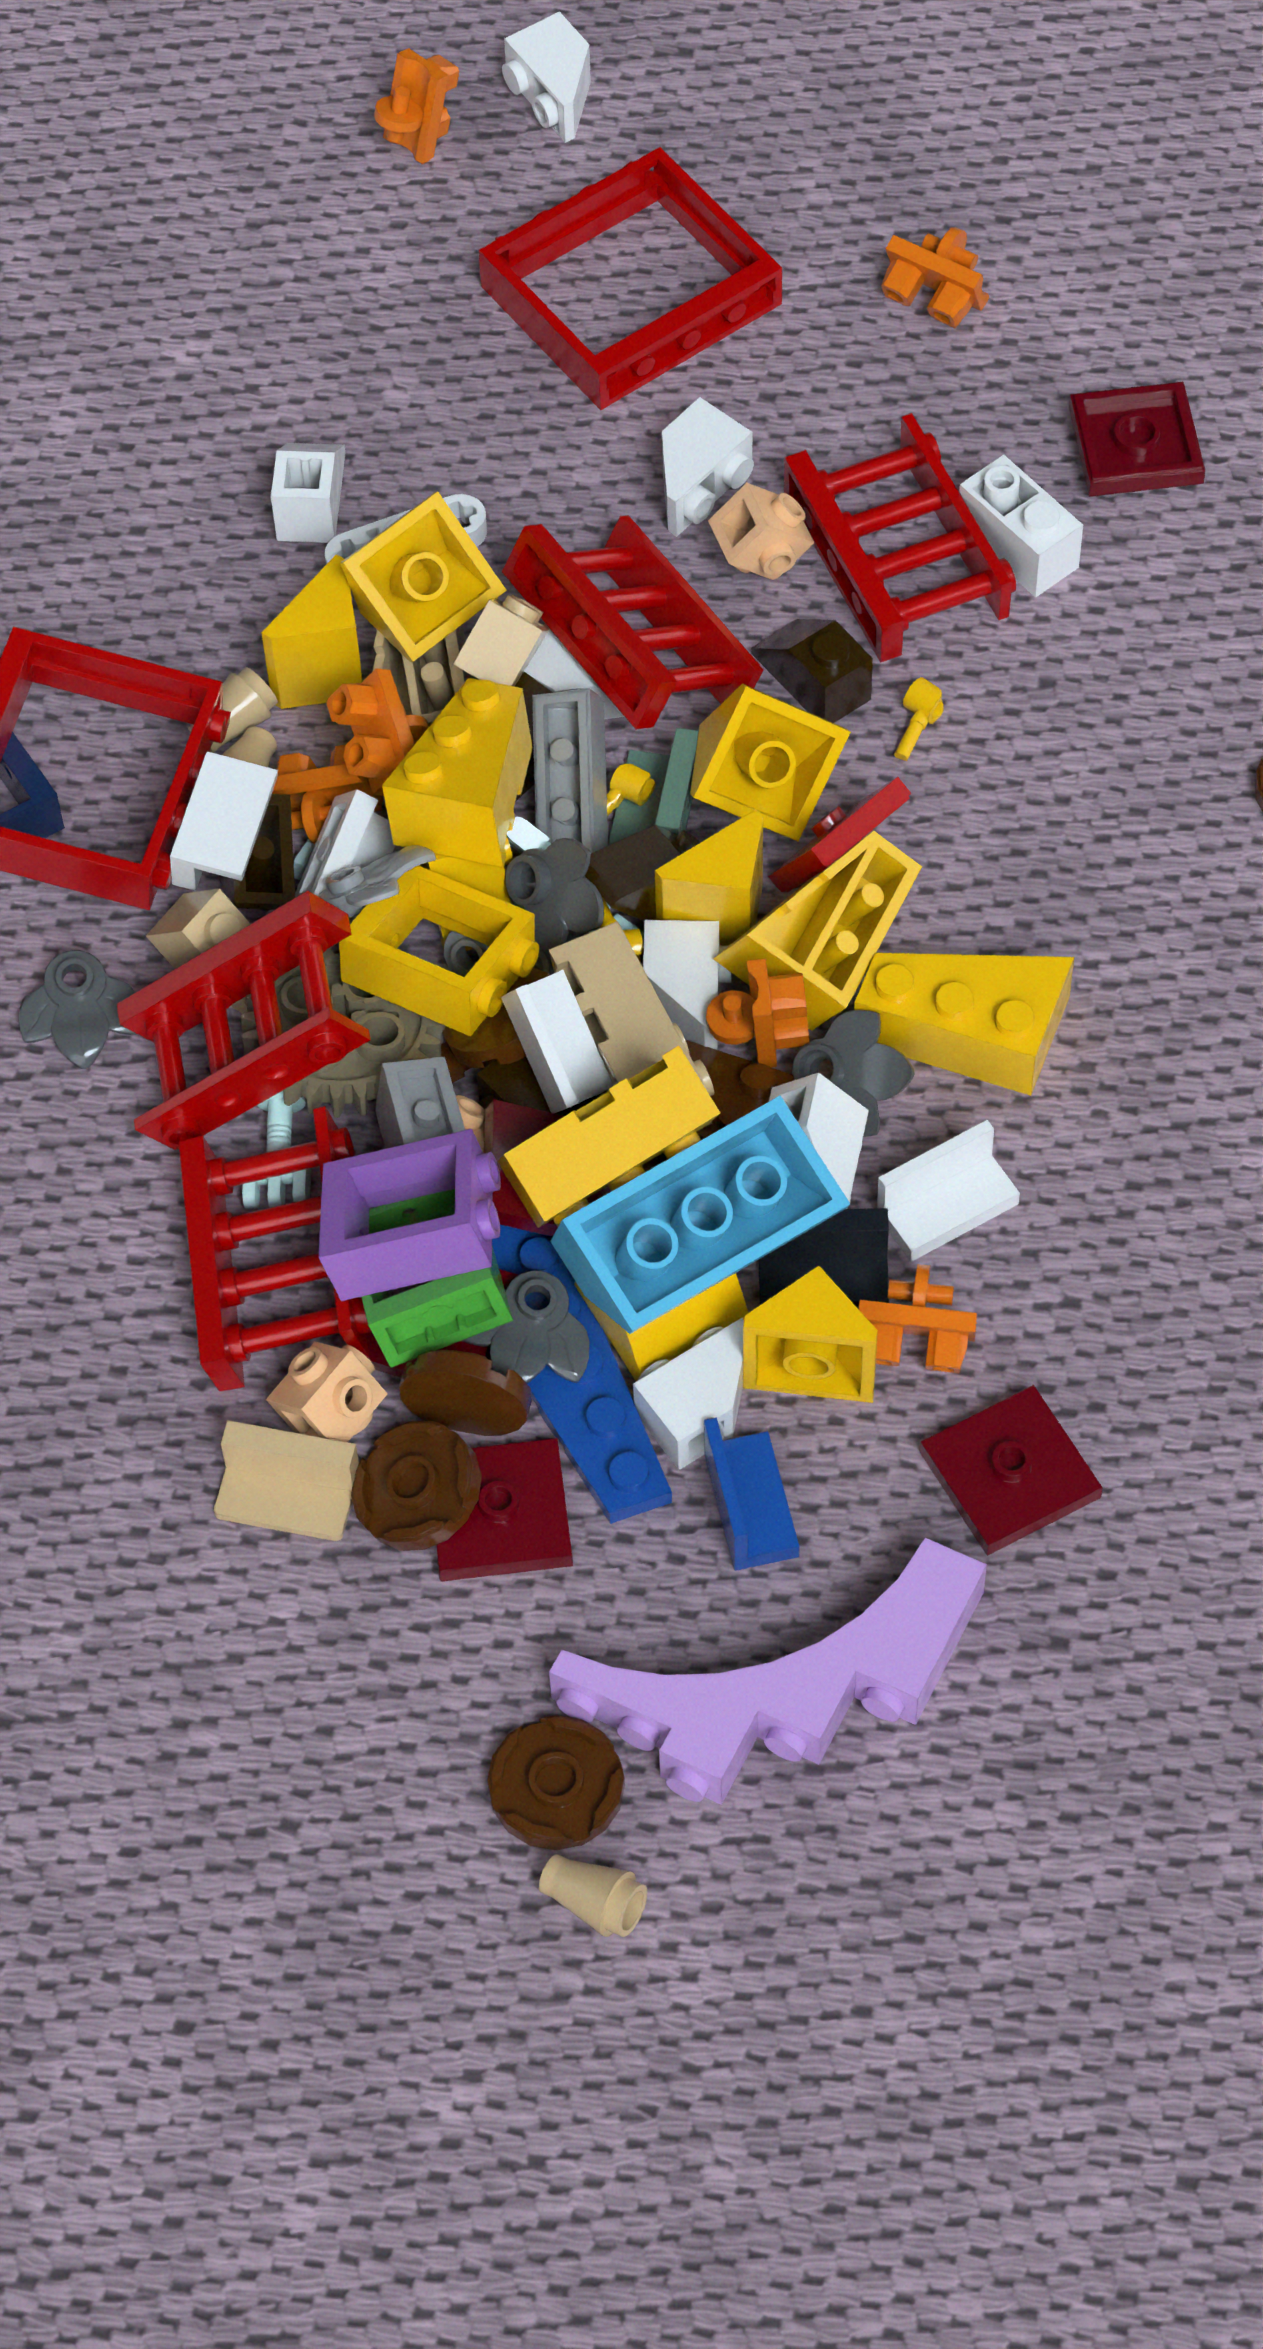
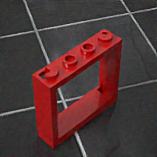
(666, 341)
(131, 684)

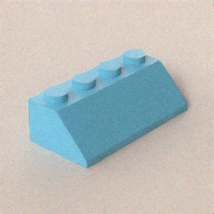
(698, 1217)

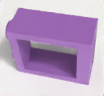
(416, 1252)

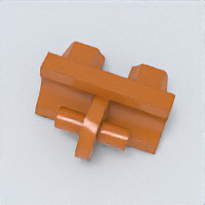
(415, 106)
(940, 266)
(379, 726)
(315, 788)
(771, 1013)
(946, 1328)

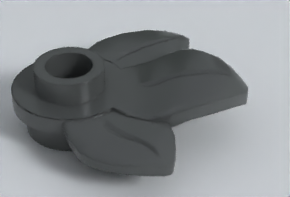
(556, 891)
(77, 1015)
(860, 1064)
(537, 1336)

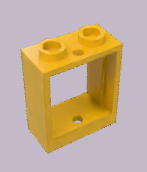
(462, 1003)

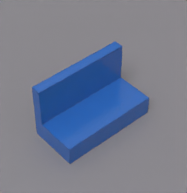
(750, 1498)

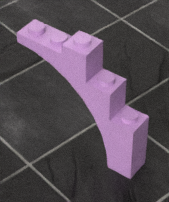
(794, 1703)

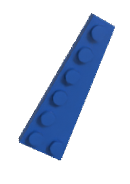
(597, 1414)

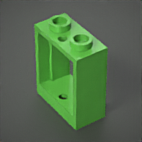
(438, 1310)

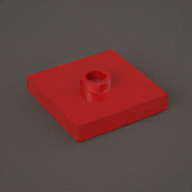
(838, 833)

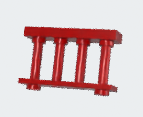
(862, 575)
(605, 643)
(213, 982)
(216, 1232)

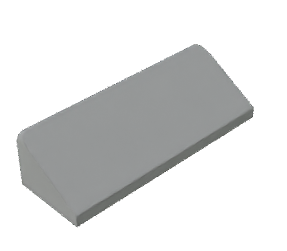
(570, 767)

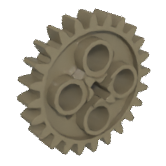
(355, 1079)

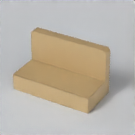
(286, 1481)

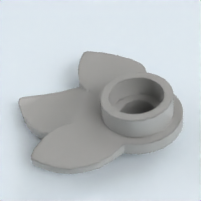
(355, 888)

